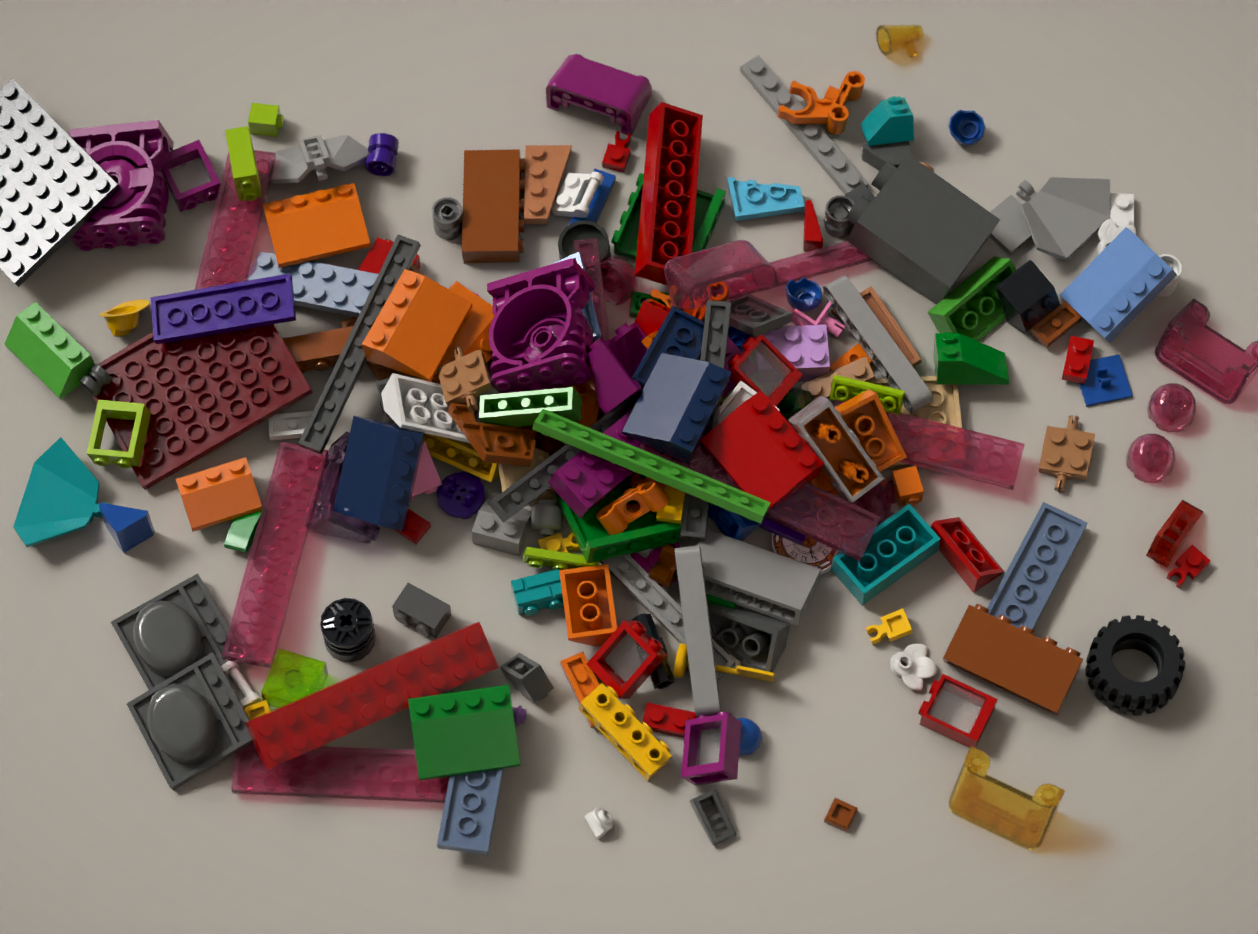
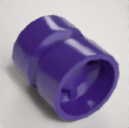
(382, 154)

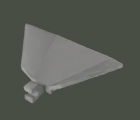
(316, 154)
(1065, 213)

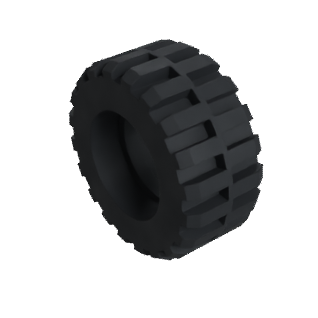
(1142, 636)

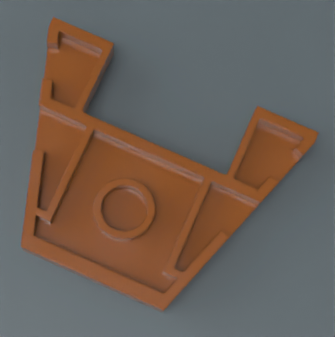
(496, 442)

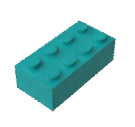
(892, 552)

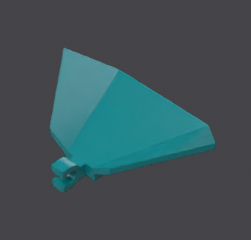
(57, 497)

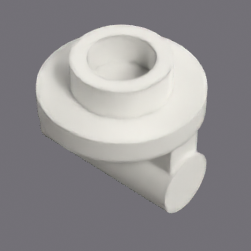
(599, 821)

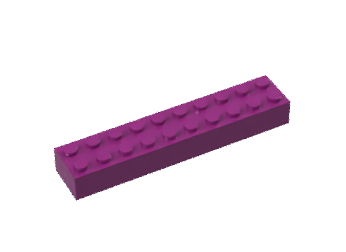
(590, 479)

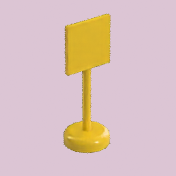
(682, 661)

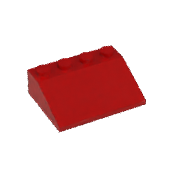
(762, 451)

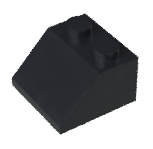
(1027, 297)

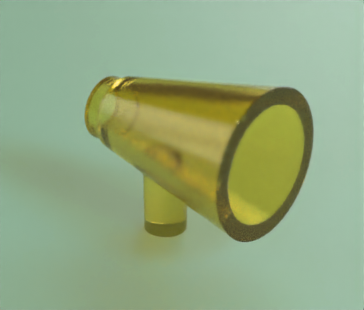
(894, 37)

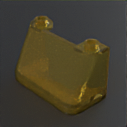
(1002, 807)

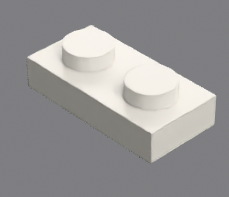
(1122, 209)
(288, 425)

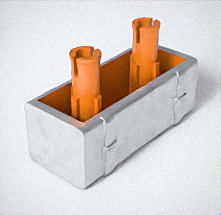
(837, 447)

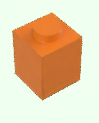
(907, 486)

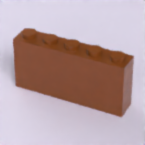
(492, 206)
(1013, 658)

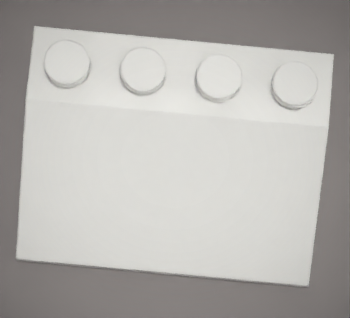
(421, 407)

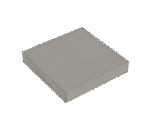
(1012, 228)

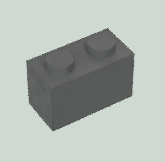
(421, 611)

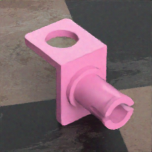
(832, 324)

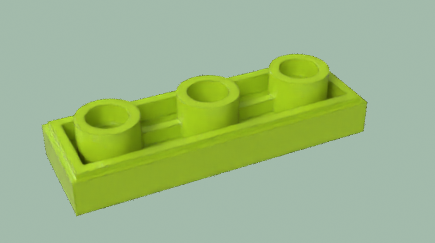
(847, 388)
(558, 560)

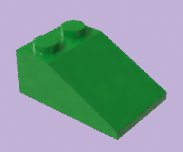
(967, 361)

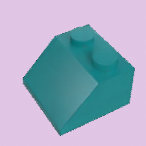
(889, 122)

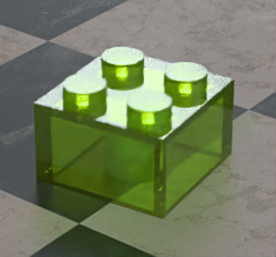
(293, 678)

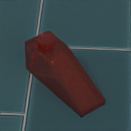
(1174, 533)

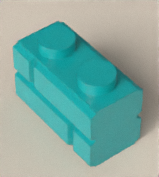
(537, 592)

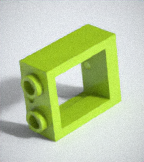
(243, 163)
(119, 410)

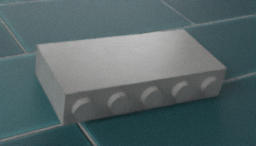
(757, 577)

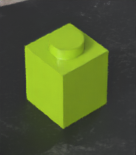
(265, 119)

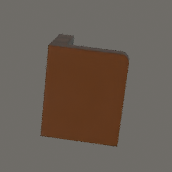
(665, 569)

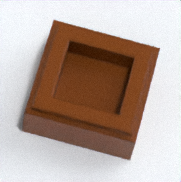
(841, 815)

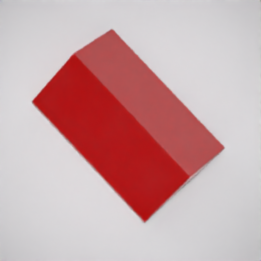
(966, 553)

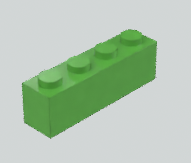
(524, 407)

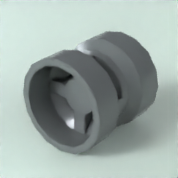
(100, 375)

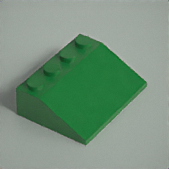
(464, 732)

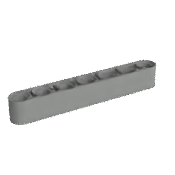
(877, 343)
(697, 631)

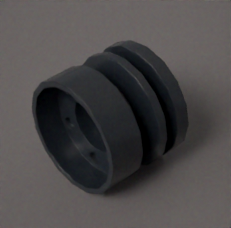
(352, 641)

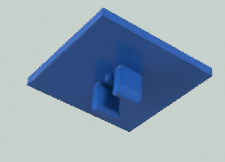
(1105, 381)

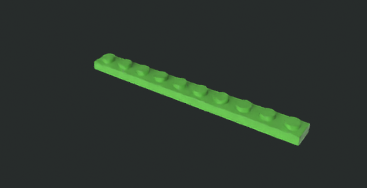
(651, 466)

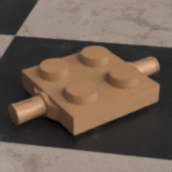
(465, 378)
(1066, 453)

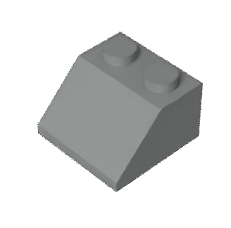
(494, 534)

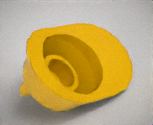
(124, 317)

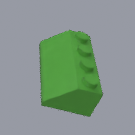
(974, 305)
(48, 350)

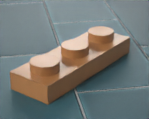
(856, 370)

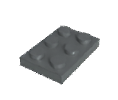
(756, 315)

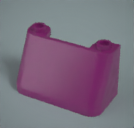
(600, 90)
(614, 365)

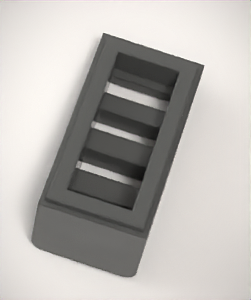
(721, 813)

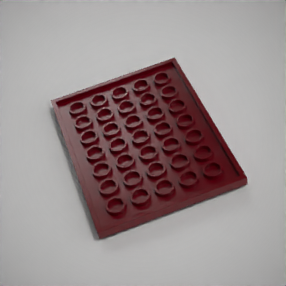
(200, 393)

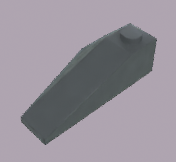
(749, 636)

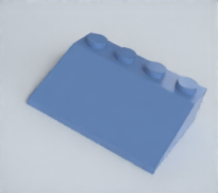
(1118, 284)

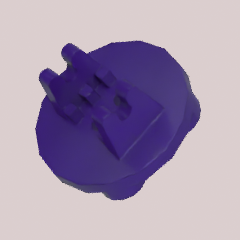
(469, 501)

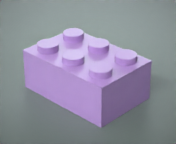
(804, 347)

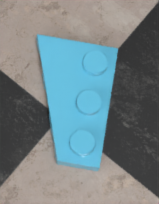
(762, 200)

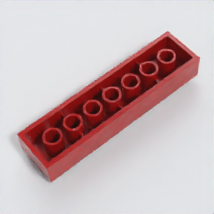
(668, 189)

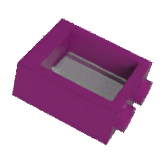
(190, 176)
(711, 749)

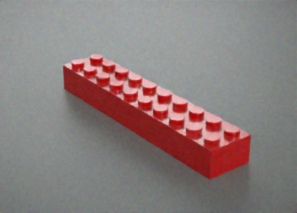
(371, 695)

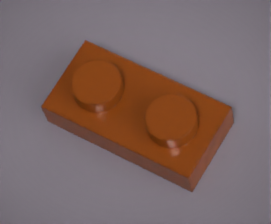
(1056, 324)

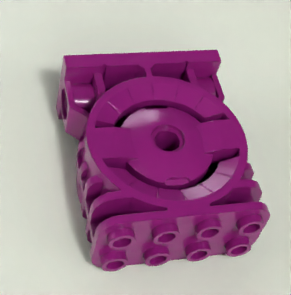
(138, 207)
(528, 337)

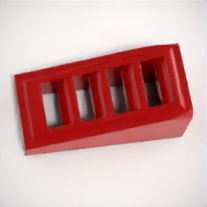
(812, 234)

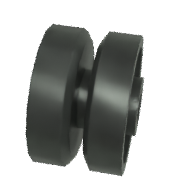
(579, 231)

